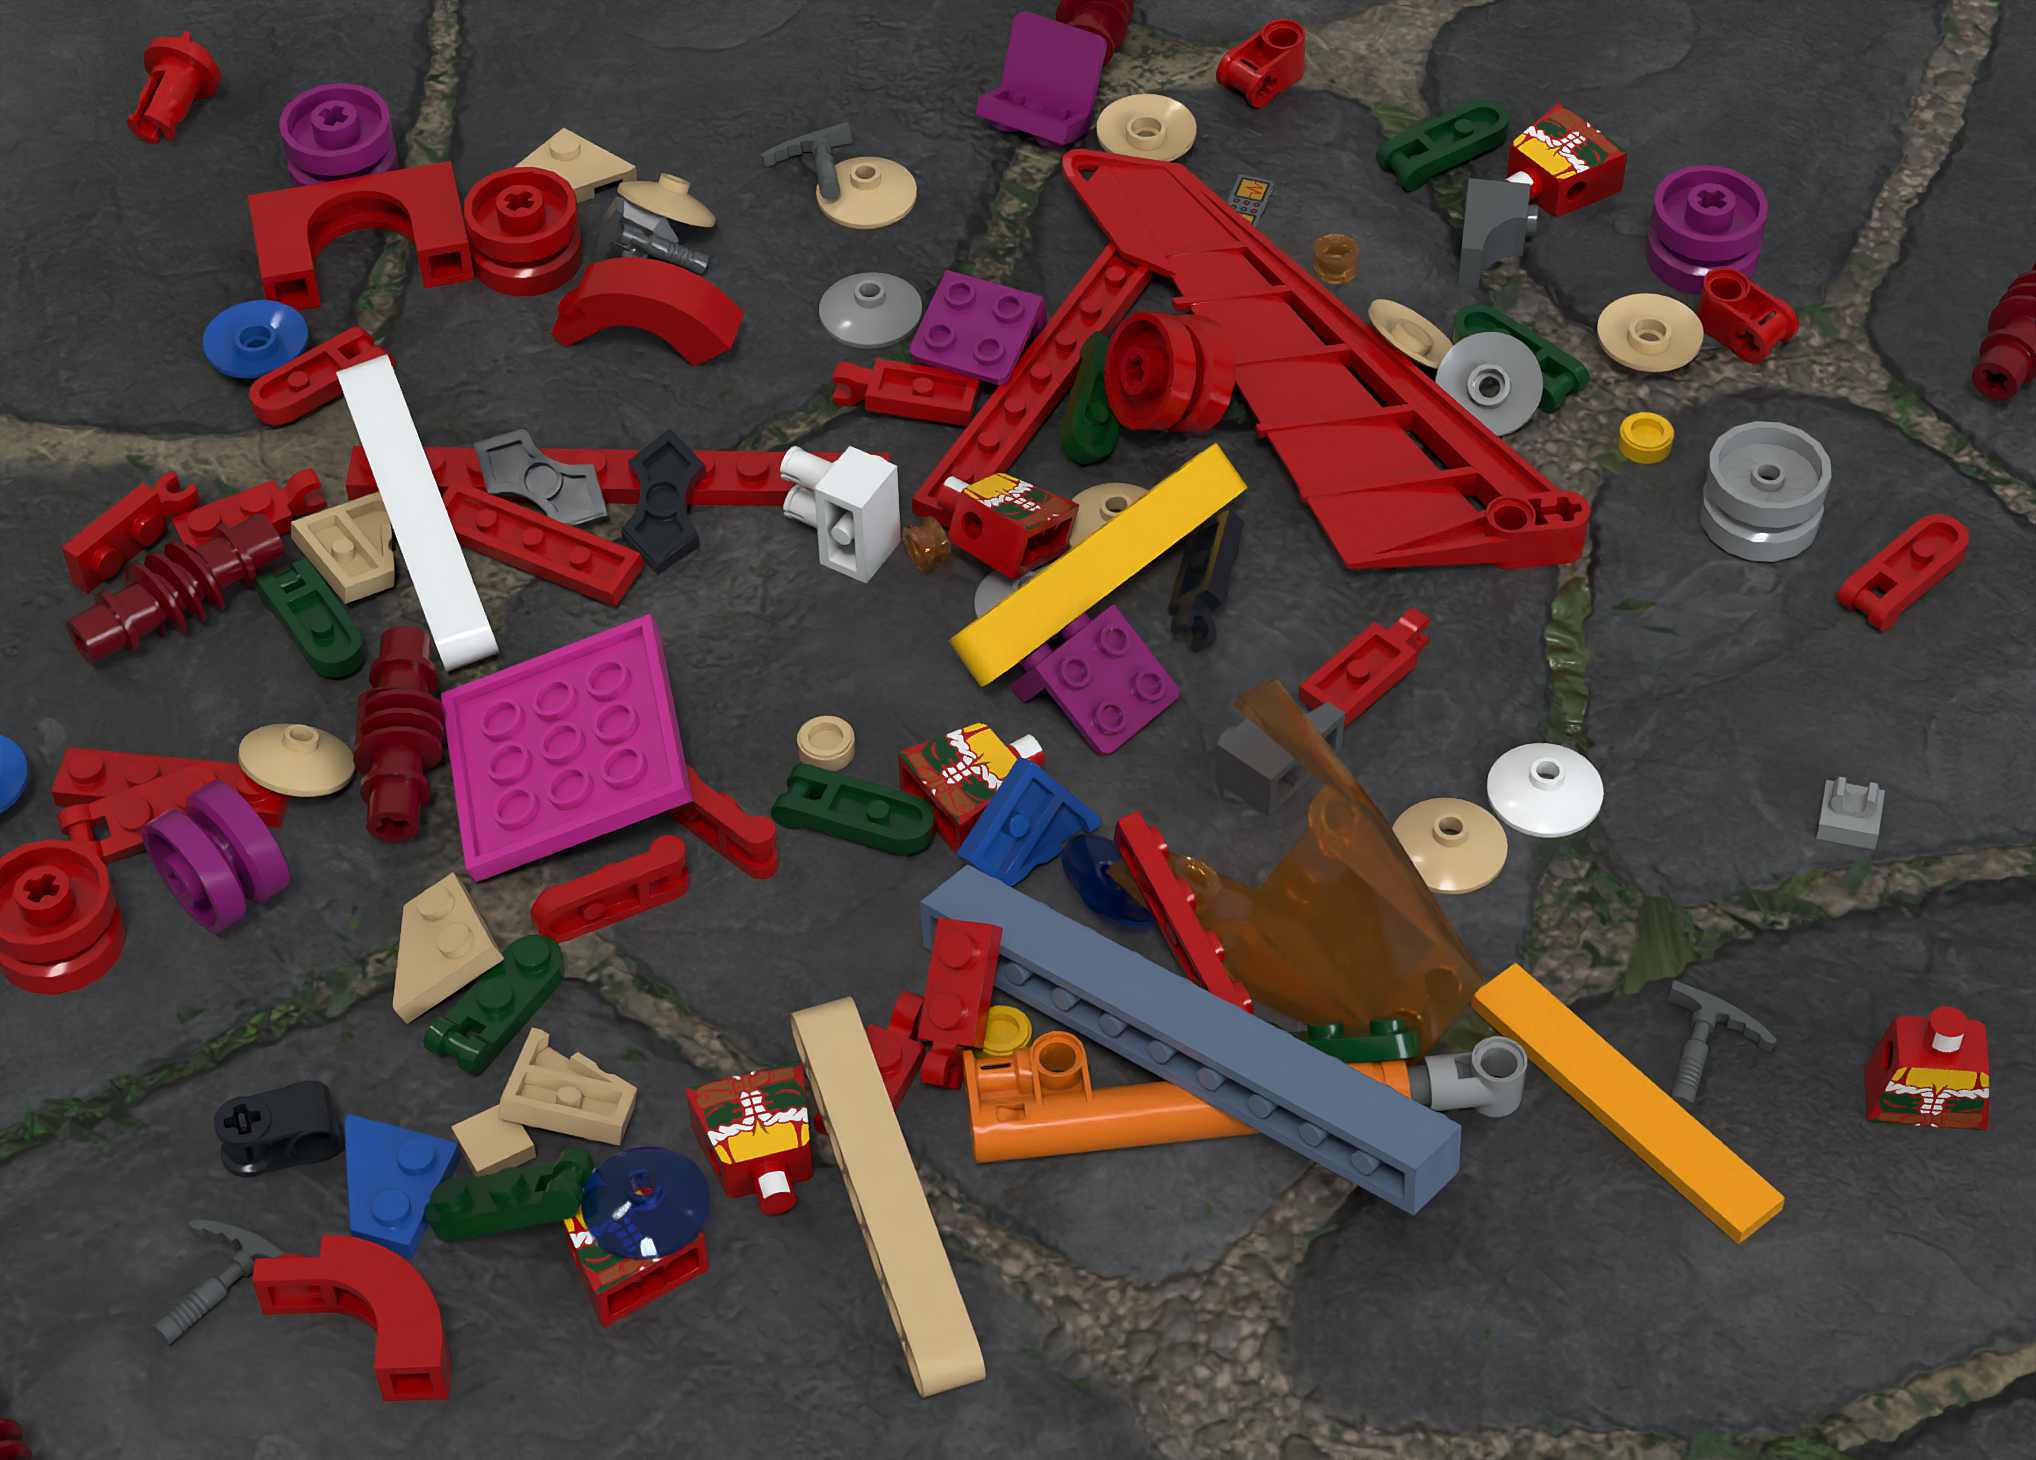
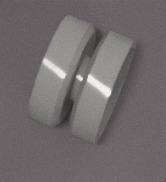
(1765, 491)

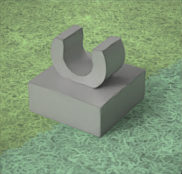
(646, 224)
(1850, 813)

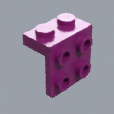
(1046, 81)
(977, 328)
(1100, 679)

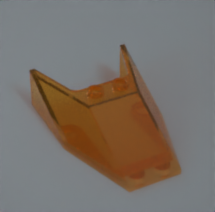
(1345, 912)

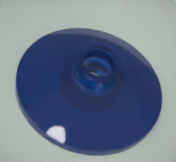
(1085, 865)
(648, 1223)

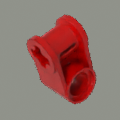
(1265, 62)
(1740, 317)

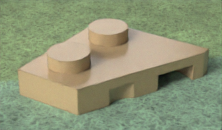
(580, 163)
(440, 947)

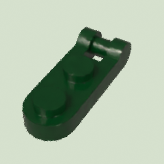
(1444, 142)
(1568, 372)
(1088, 422)
(313, 618)
(855, 810)
(498, 1004)
(1384, 1039)
(510, 1197)

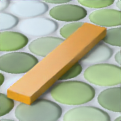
(1628, 1104)

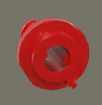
(178, 75)

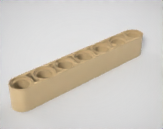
(887, 1198)

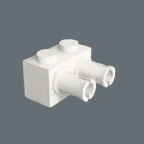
(850, 507)

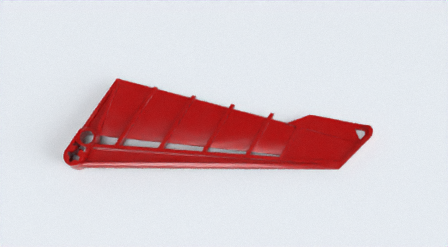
(1342, 448)

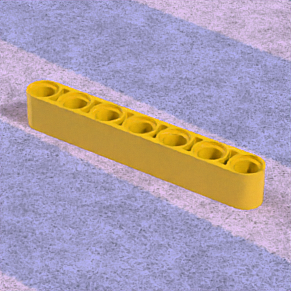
(1097, 565)

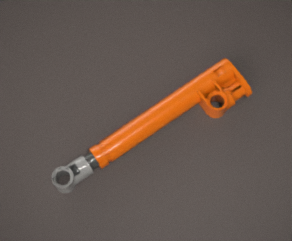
(1030, 1112)

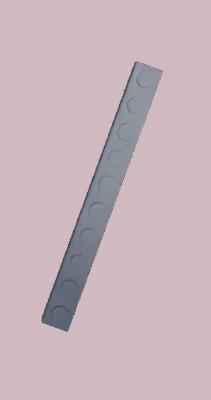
(1207, 1044)

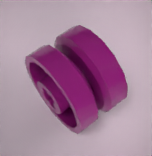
(337, 134)
(1703, 223)
(216, 856)

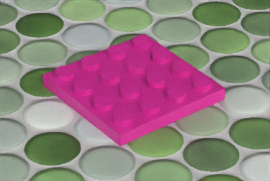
(564, 748)

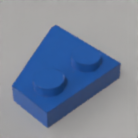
(1024, 824)
(392, 1181)

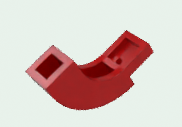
(652, 297)
(376, 1288)

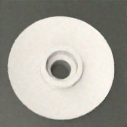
(1544, 790)

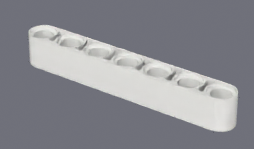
(417, 513)

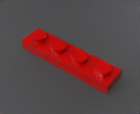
(541, 544)
(96, 774)
(1173, 909)

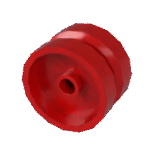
(523, 231)
(1169, 372)
(57, 917)

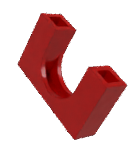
(300, 221)

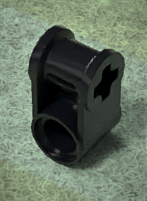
(282, 1128)

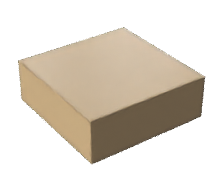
(492, 1143)

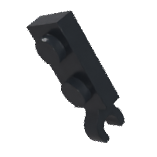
(1205, 577)

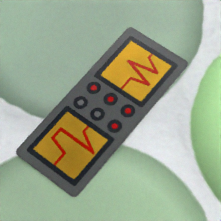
(1250, 197)

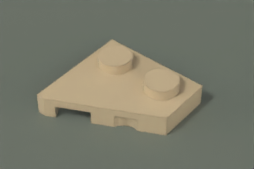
(350, 546)
(566, 1094)

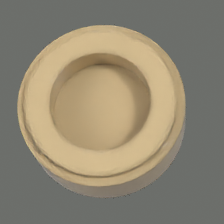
(826, 743)

